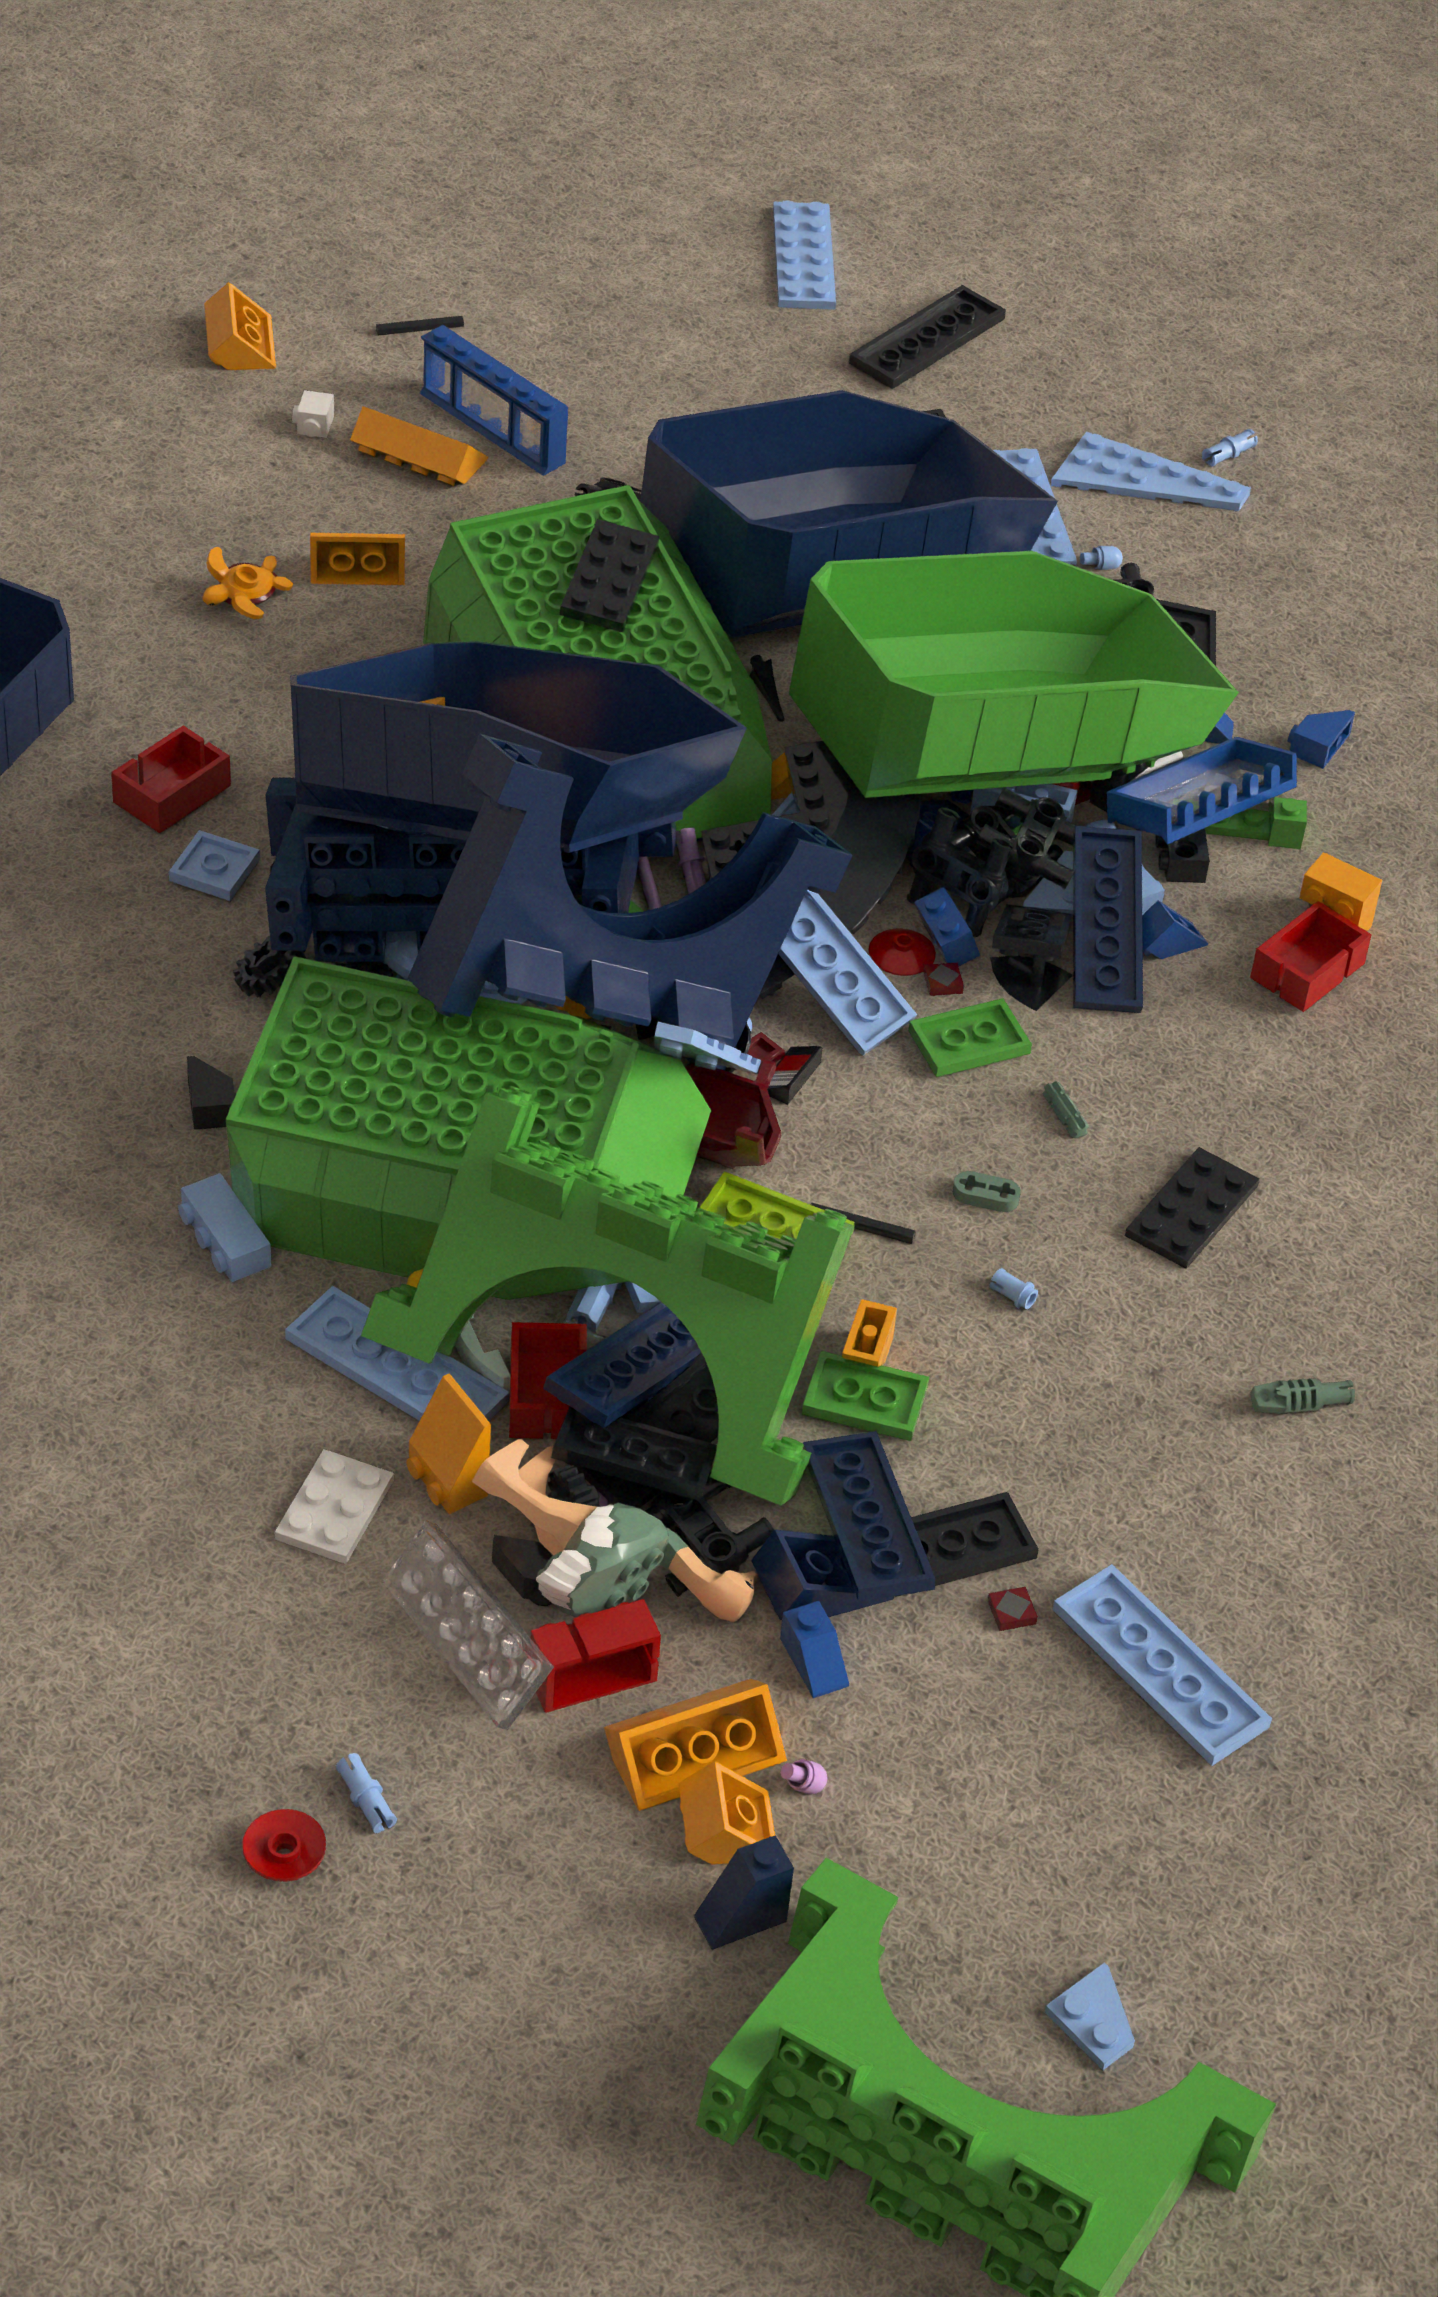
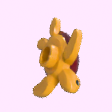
(243, 584)

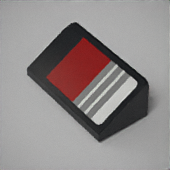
(793, 1072)

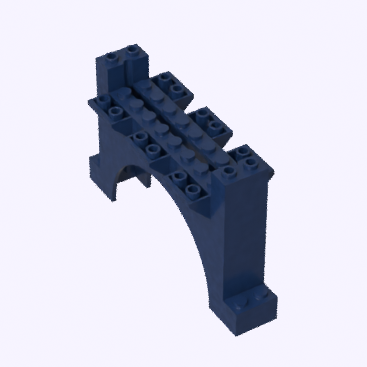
(364, 880)
(522, 929)

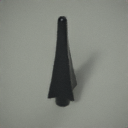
(763, 677)

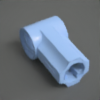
(591, 1304)

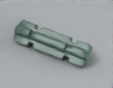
(1065, 1109)

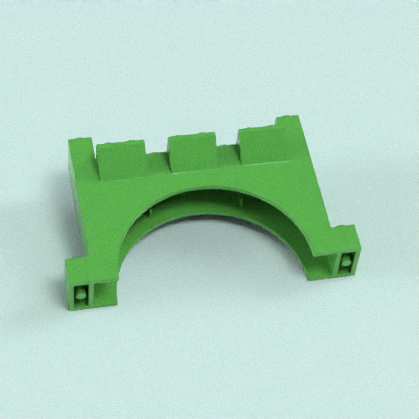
(734, 1288)
(1049, 2193)

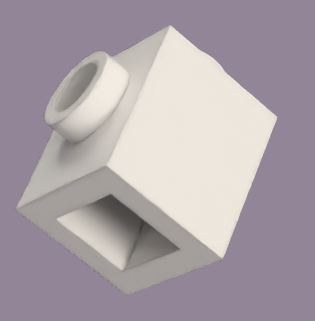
(314, 414)

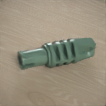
(1300, 1395)

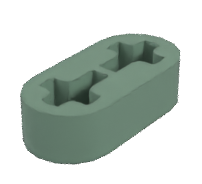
(986, 1191)

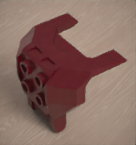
(741, 1119)

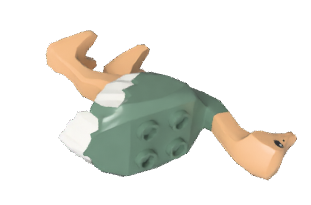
(604, 1550)

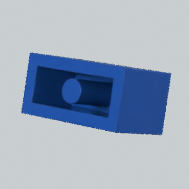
(947, 927)

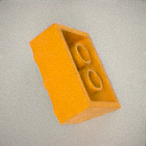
(238, 331)
(357, 558)

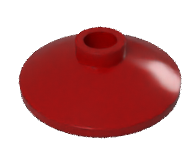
(901, 951)
(279, 1831)

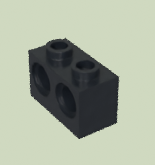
(1185, 858)

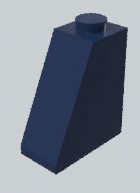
(748, 1894)

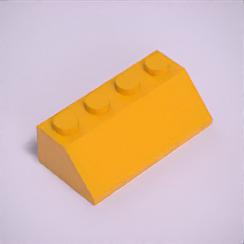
(416, 446)
(674, 1742)

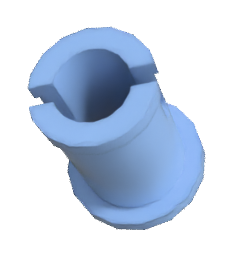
(1016, 1290)

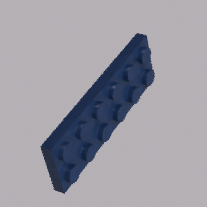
(1107, 919)
(626, 1366)
(868, 1517)

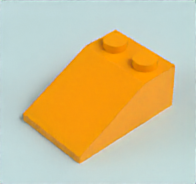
(450, 1447)

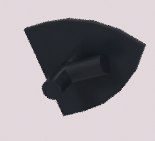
(1029, 979)

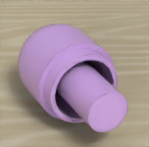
(805, 1772)

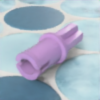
(690, 859)

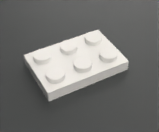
(334, 1506)

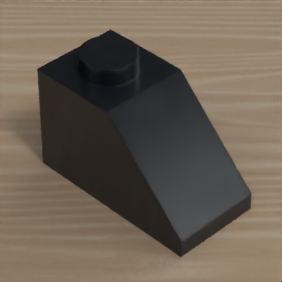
(209, 1093)
(520, 1563)

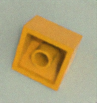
(1342, 889)
(723, 1813)

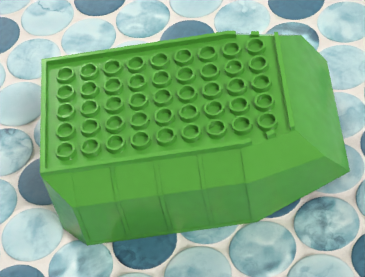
(505, 585)
(995, 673)
(373, 1094)

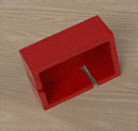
(172, 780)
(1310, 956)
(534, 1355)
(598, 1654)

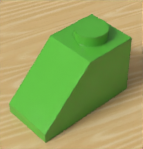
(1287, 822)

